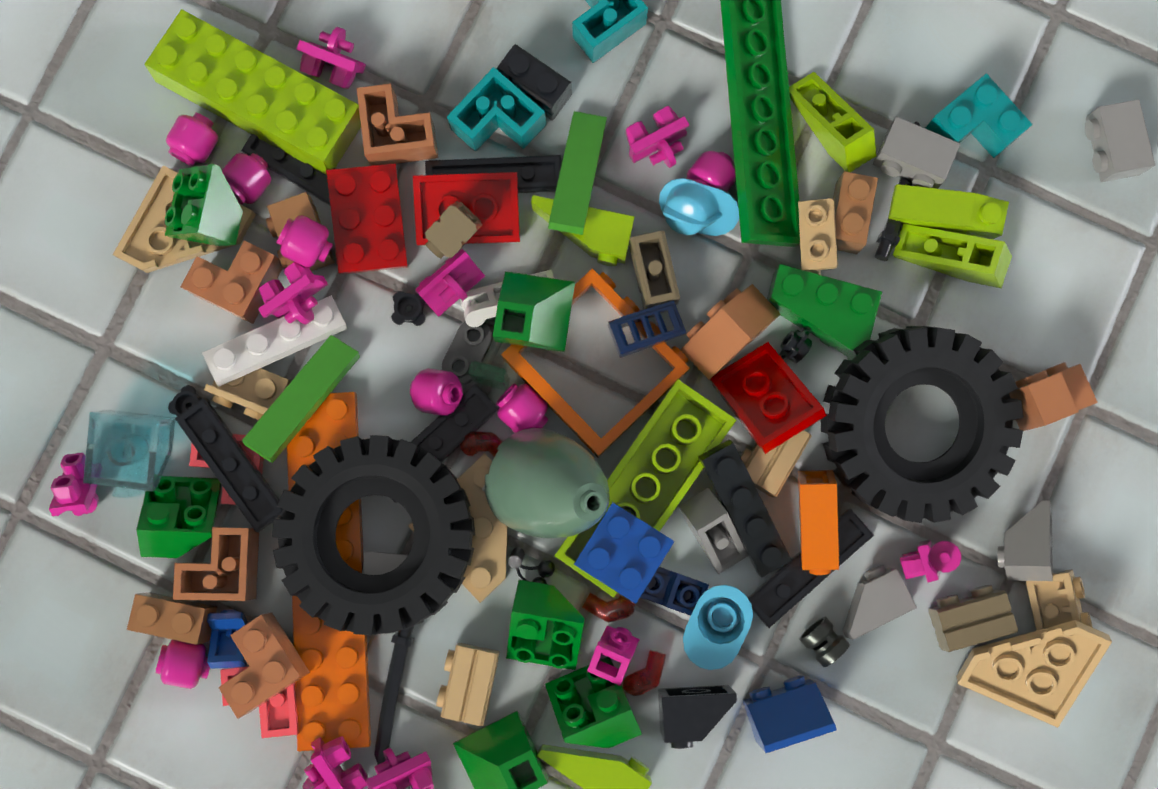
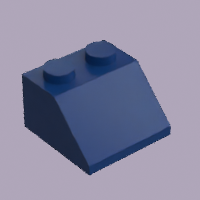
(788, 714)

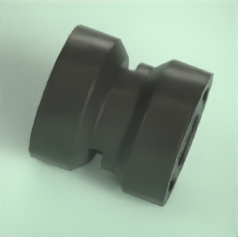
(824, 642)

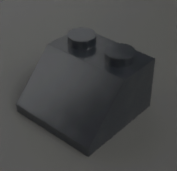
(692, 712)

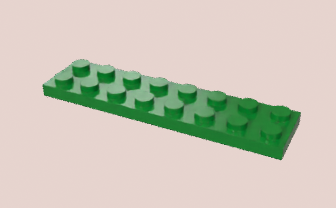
(761, 122)

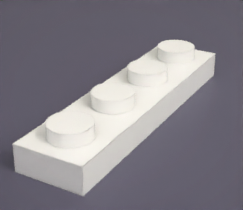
(272, 343)

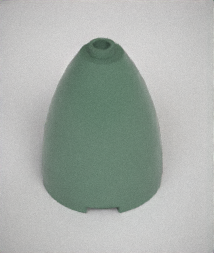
(546, 485)

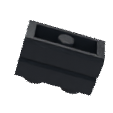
(536, 80)

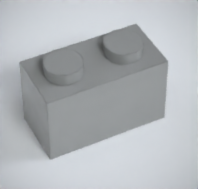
(1119, 141)
(916, 154)

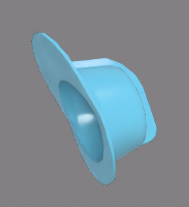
(698, 208)
(717, 627)

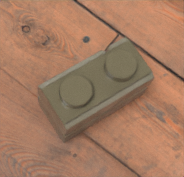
(452, 230)
(654, 269)
(972, 619)

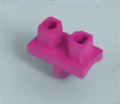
(316, 55)
(670, 130)
(450, 282)
(295, 300)
(69, 489)
(931, 560)
(326, 768)
(402, 772)

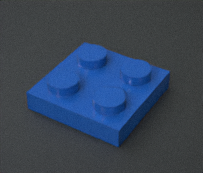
(624, 553)

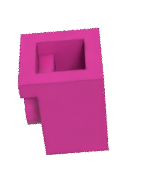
(617, 645)

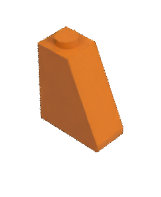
(818, 521)

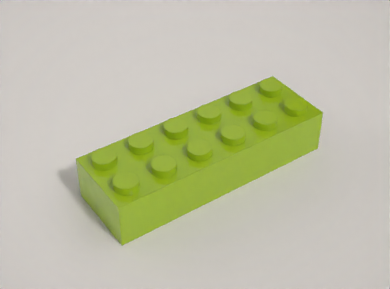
(254, 92)
(659, 465)

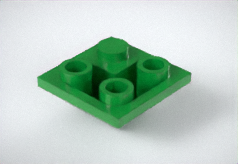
(203, 207)
(534, 311)
(177, 516)
(544, 627)
(592, 709)
(502, 756)

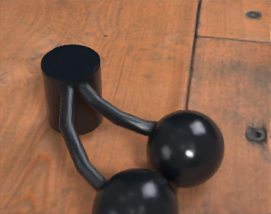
(545, 568)

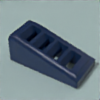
(625, 349)

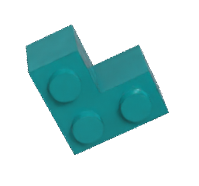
(608, 25)
(496, 105)
(983, 113)

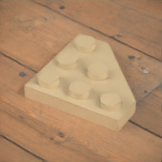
(145, 239)
(490, 541)
(1037, 670)

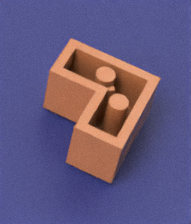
(390, 136)
(239, 286)
(730, 329)
(1052, 395)
(230, 573)
(271, 663)

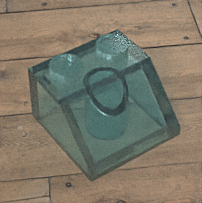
(127, 449)

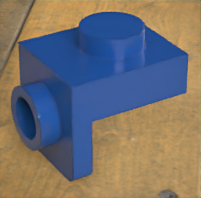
(222, 649)

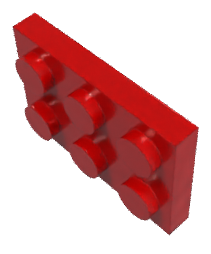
(487, 195)
(366, 218)
(767, 397)

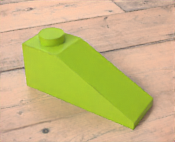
(834, 122)
(949, 210)
(604, 234)
(955, 254)
(596, 769)

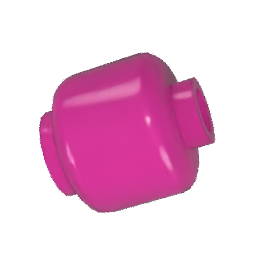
(192, 139)
(713, 170)
(247, 177)
(304, 241)
(436, 391)
(522, 408)
(182, 664)

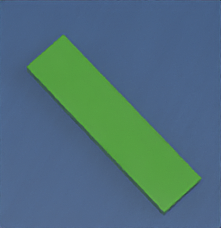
(577, 173)
(301, 399)

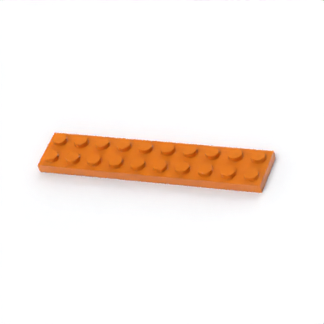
(336, 691)

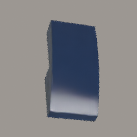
(674, 590)

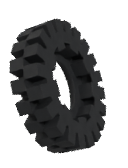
(860, 408)
(309, 525)

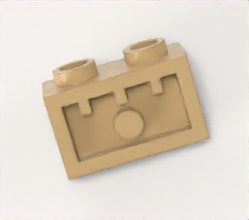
(817, 235)
(254, 391)
(1057, 600)

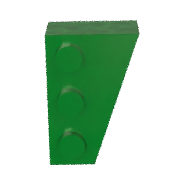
(826, 307)

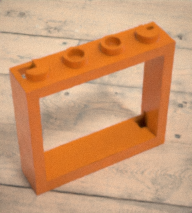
(672, 356)

